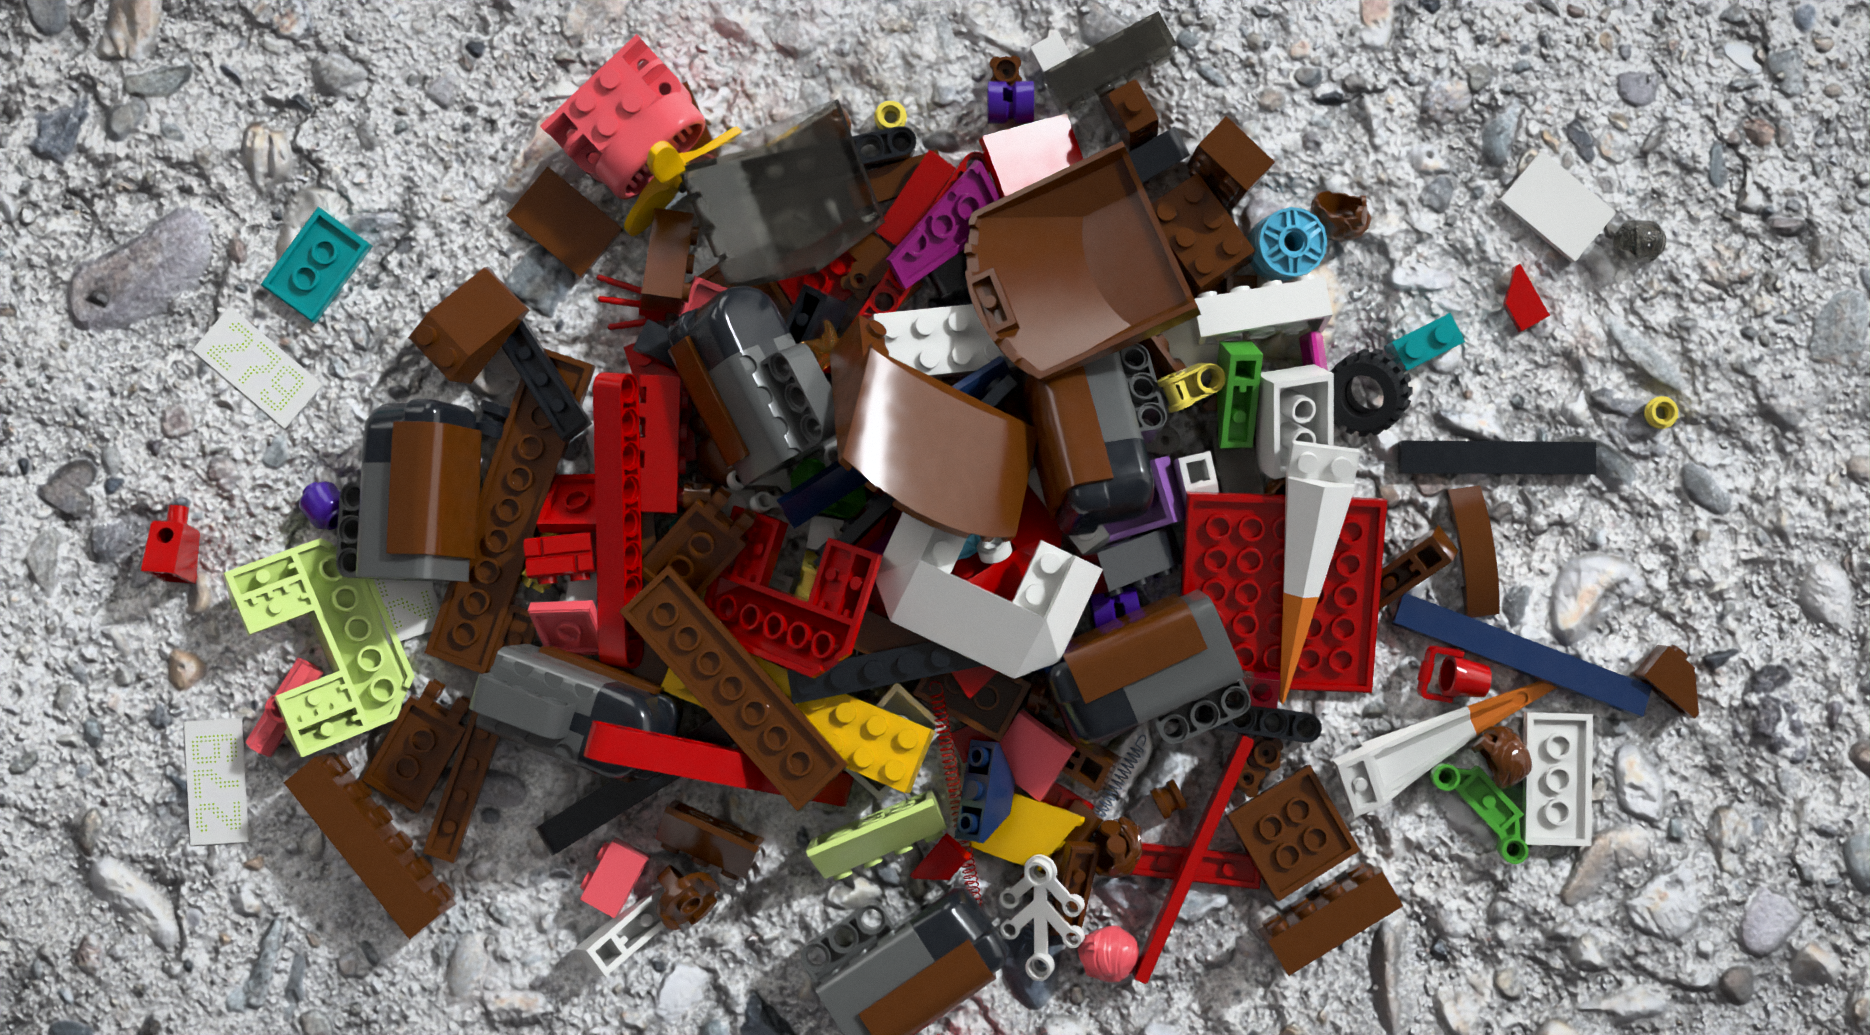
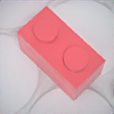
(614, 877)

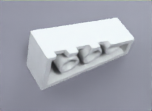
(1263, 310)

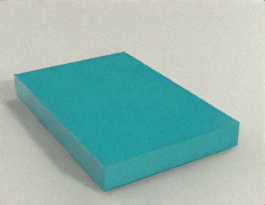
(316, 265)

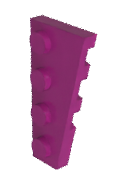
(943, 228)

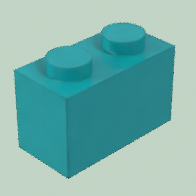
(1426, 342)

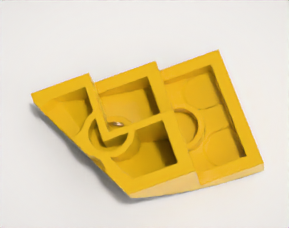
(1030, 830)

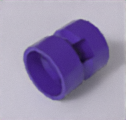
(1022, 99)
(1103, 609)

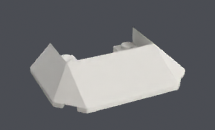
(975, 622)

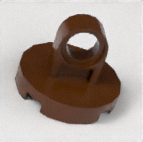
(685, 897)

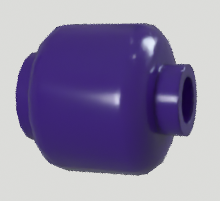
(321, 504)

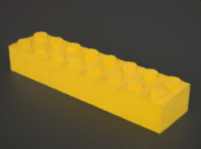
(865, 735)

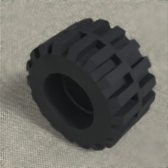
(1387, 375)

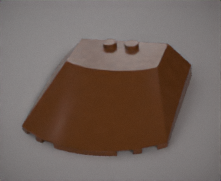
(1074, 267)

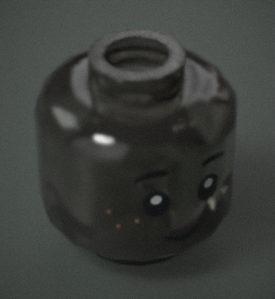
(1639, 241)

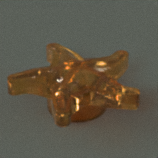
(824, 344)

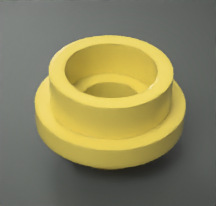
(890, 107)
(1669, 407)

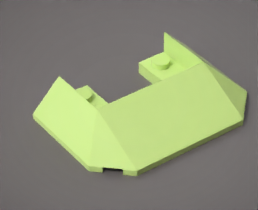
(367, 671)

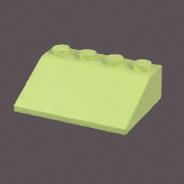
(877, 835)

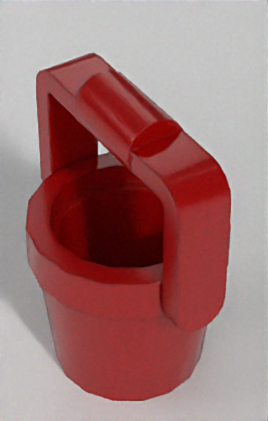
(1456, 676)

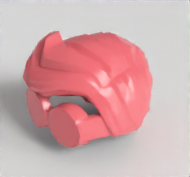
(1109, 954)

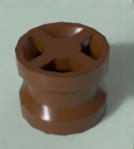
(1168, 799)

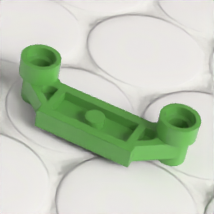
(1488, 803)

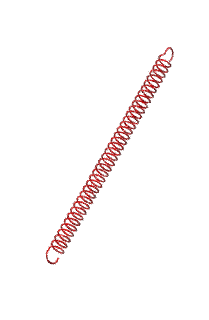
(949, 785)

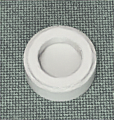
(994, 551)

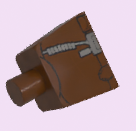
(1130, 114)

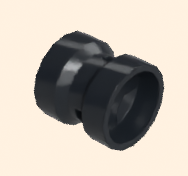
(488, 426)

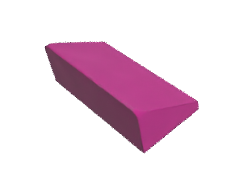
(1313, 349)

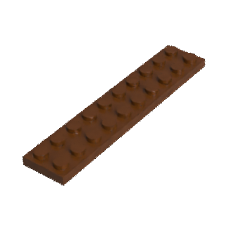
(509, 507)

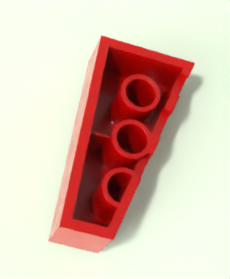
(661, 443)

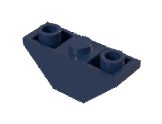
(985, 792)

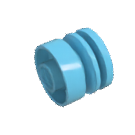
(1304, 239)

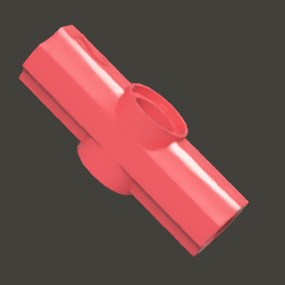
(271, 726)

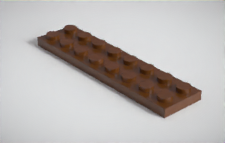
(734, 688)

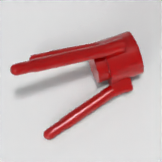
(651, 315)

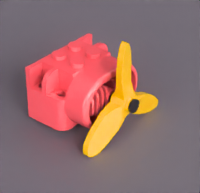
(633, 130)

